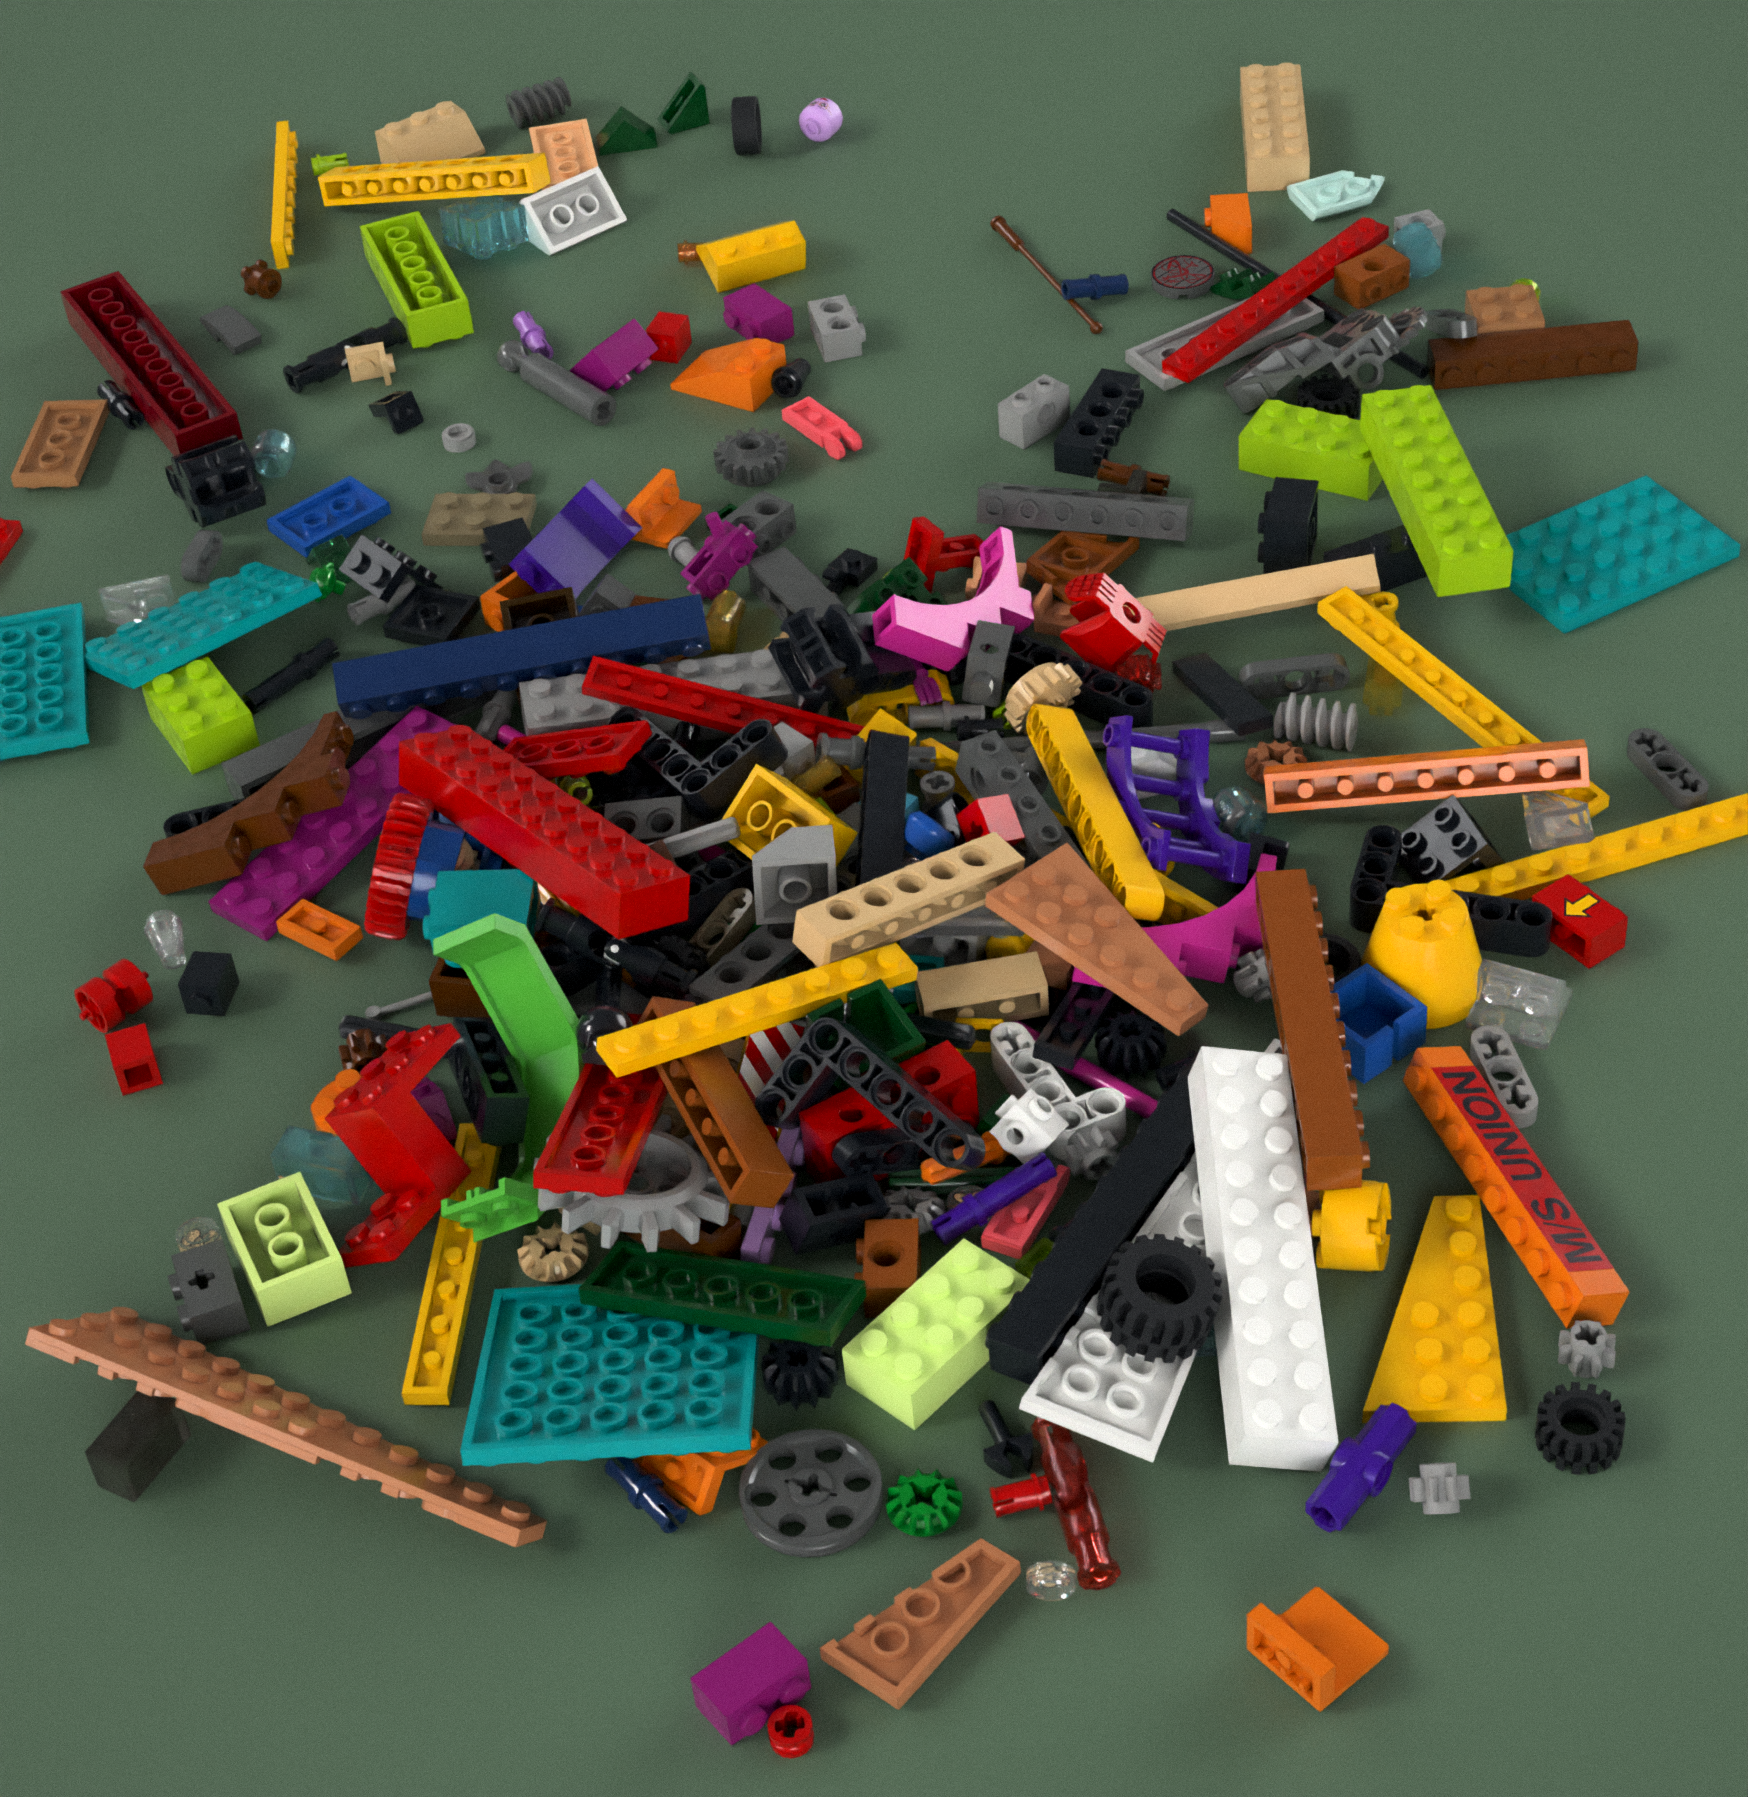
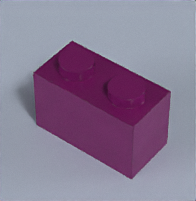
(758, 314)
(751, 1683)

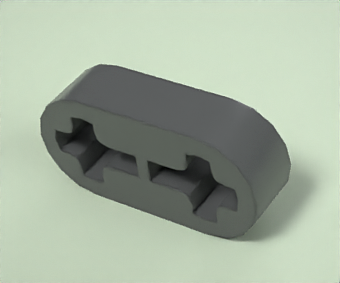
(201, 555)

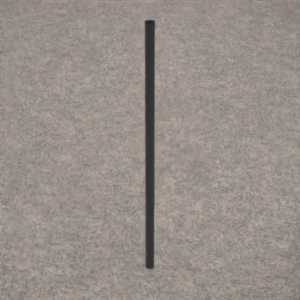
(1247, 261)

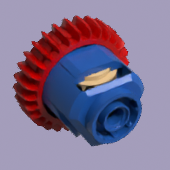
(408, 864)

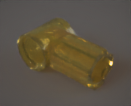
(724, 620)

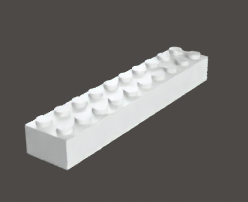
(1261, 1245)

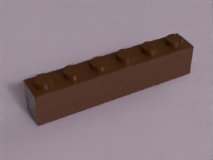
(1532, 354)

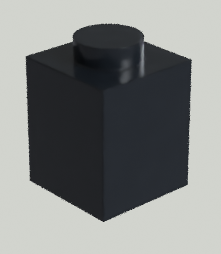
(208, 983)

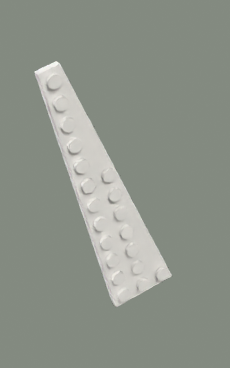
(1098, 1385)

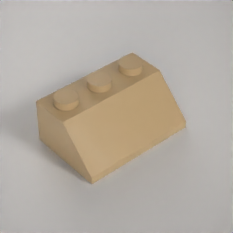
(430, 135)

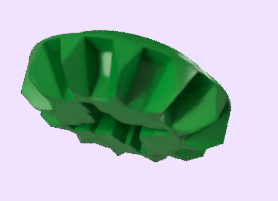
(923, 1519)

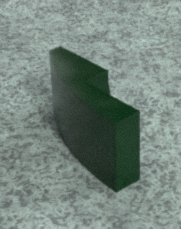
(1241, 284)

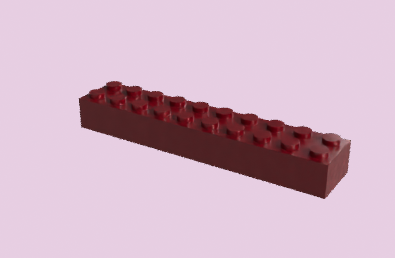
(149, 364)

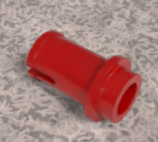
(1023, 1495)

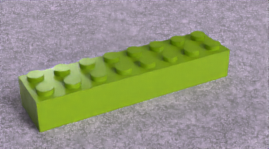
(1436, 491)

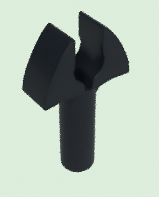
(1005, 1442)

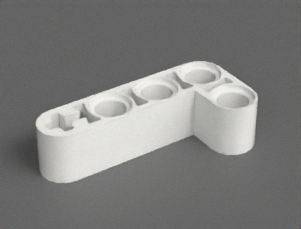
(1018, 1071)

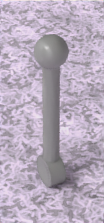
(376, 1013)

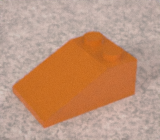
(734, 373)

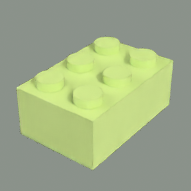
(284, 1249)

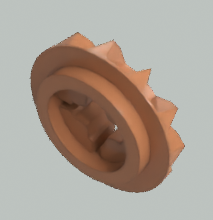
(1259, 757)

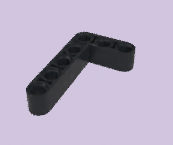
(715, 782)
(1498, 922)
(874, 1086)

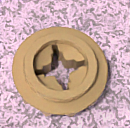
(556, 1265)

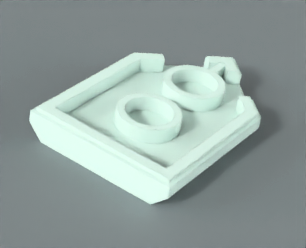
(1334, 194)

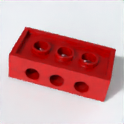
(938, 1070)

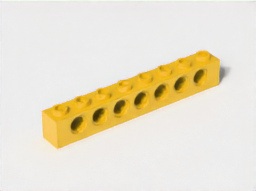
(435, 179)

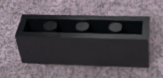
(1393, 553)

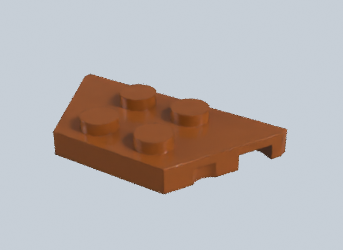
(1075, 555)

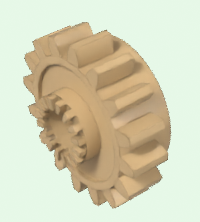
(1045, 685)

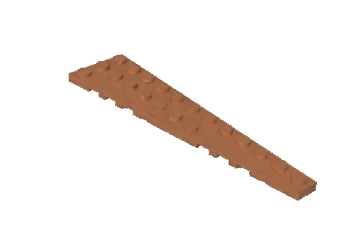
(282, 1419)

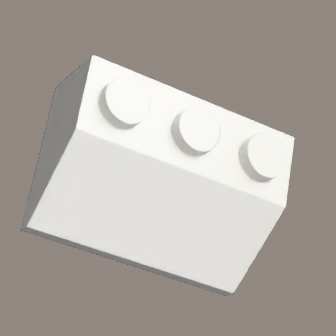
(571, 212)

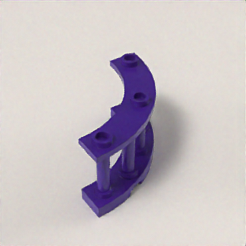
(1198, 820)

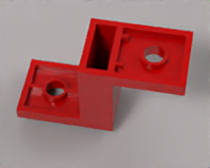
(397, 1145)

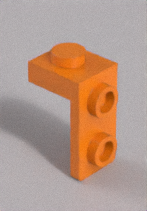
(507, 589)

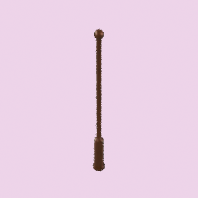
(999, 225)

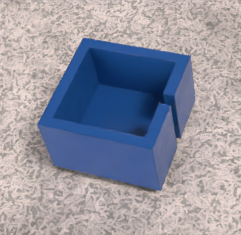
(1378, 1021)

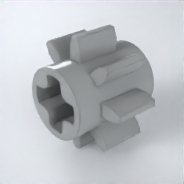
(1252, 977)
(1091, 1152)
(1586, 1349)
(1439, 1488)

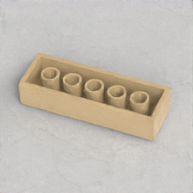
(1273, 126)

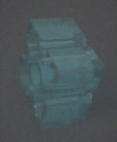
(484, 225)

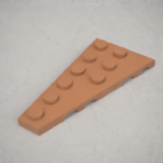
(1083, 923)

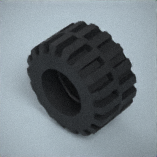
(1151, 1326)

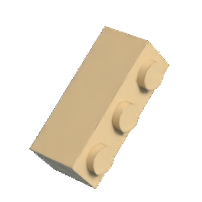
(990, 989)

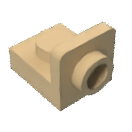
(370, 362)

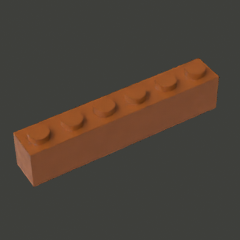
(723, 1120)

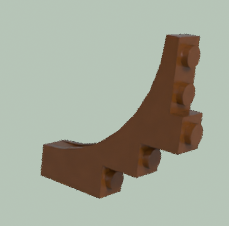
(268, 817)

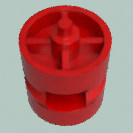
(107, 999)

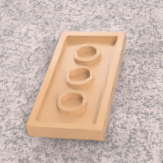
(566, 149)

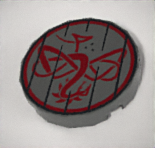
(1182, 276)

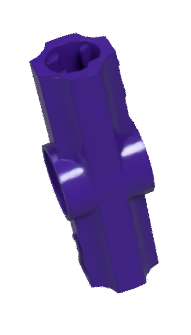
(1360, 1467)

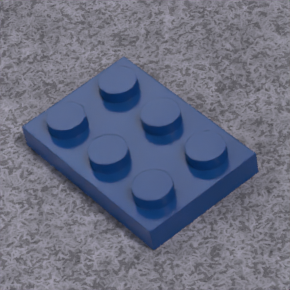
(327, 514)

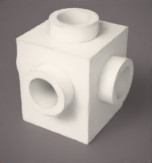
(1027, 1125)

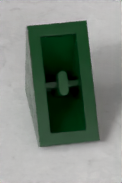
(686, 108)
(625, 134)

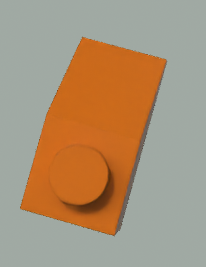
(1231, 219)

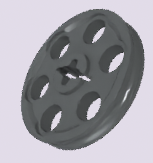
(821, 1505)

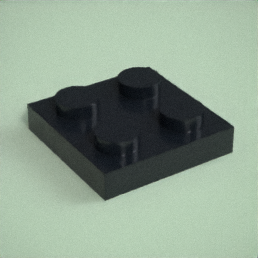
(431, 616)

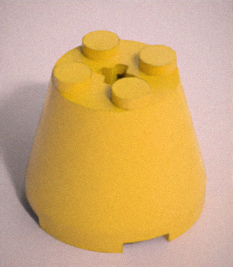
(1428, 949)

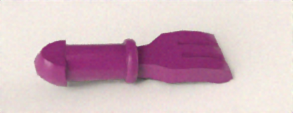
(924, 686)

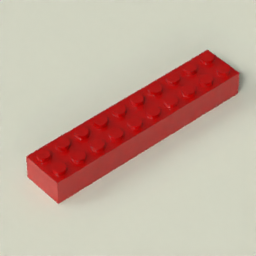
(545, 832)

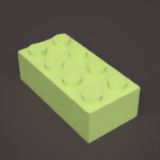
(932, 1334)

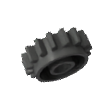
(751, 457)

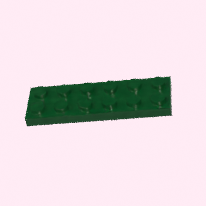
(724, 1293)

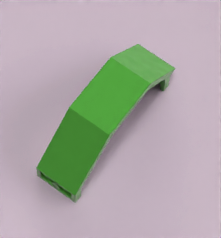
(542, 1040)

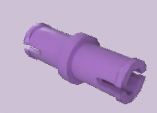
(532, 335)

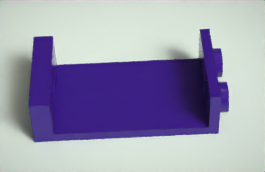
(576, 542)

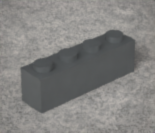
(788, 585)

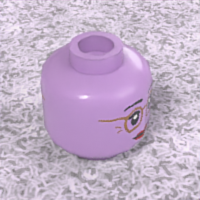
(820, 119)

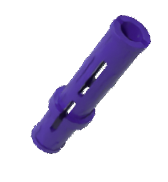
(985, 1203)

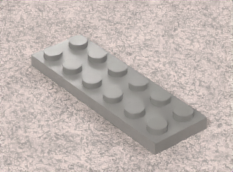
(1148, 356)

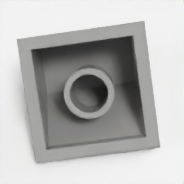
(794, 873)

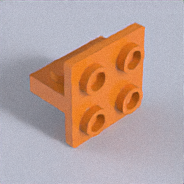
(661, 511)

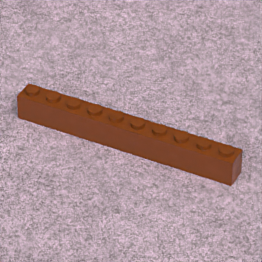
(1309, 1031)

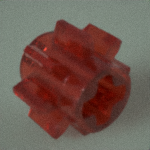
(1141, 670)

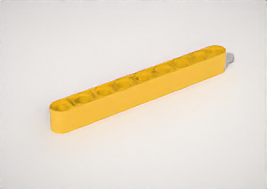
(1094, 810)

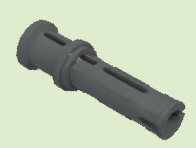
(851, 752)

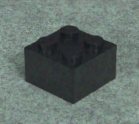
(1288, 525)

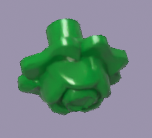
(327, 581)

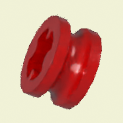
(803, 1736)

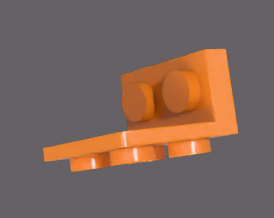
(698, 1476)
(1314, 1646)

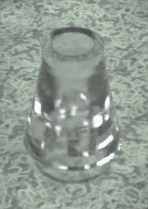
(166, 936)

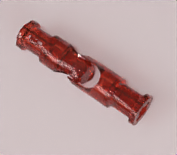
(1085, 1528)

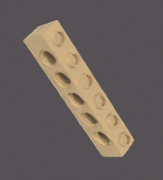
(905, 900)

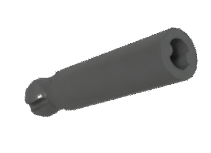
(557, 383)

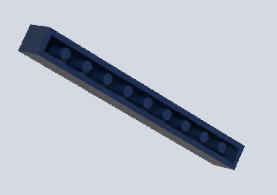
(519, 655)

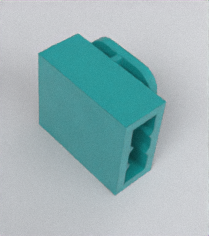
(475, 894)

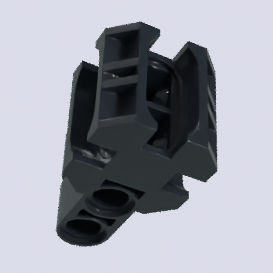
(216, 481)
(838, 655)

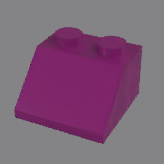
(617, 357)

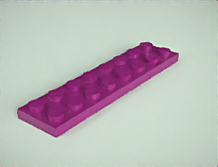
(323, 839)

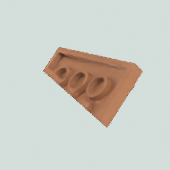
(916, 1633)

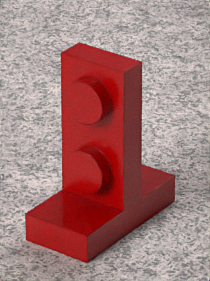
(935, 553)

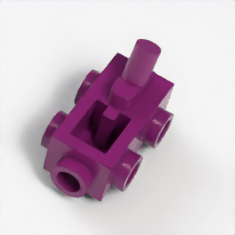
(719, 558)

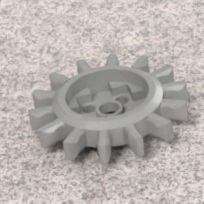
(675, 1193)

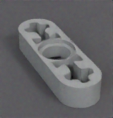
(1504, 1061)

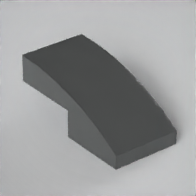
(231, 328)

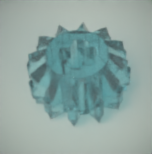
(1420, 247)

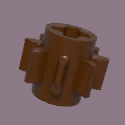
(361, 1048)

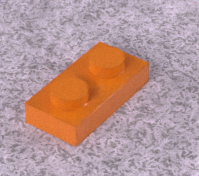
(319, 929)

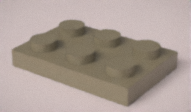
(460, 517)

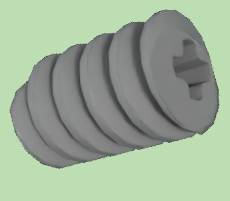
(1316, 722)

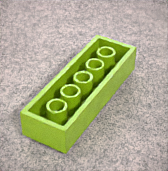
(416, 279)

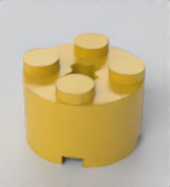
(1353, 1227)

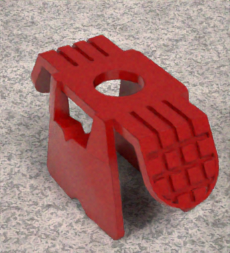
(1106, 627)

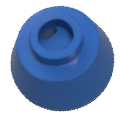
(926, 836)

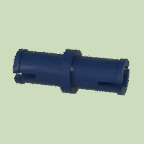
(1094, 286)
(647, 1493)

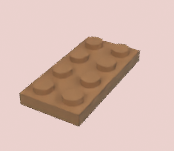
(60, 444)

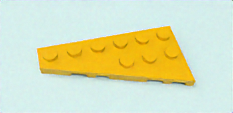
(1443, 1336)

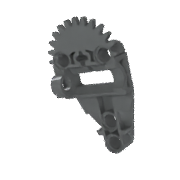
(1340, 352)

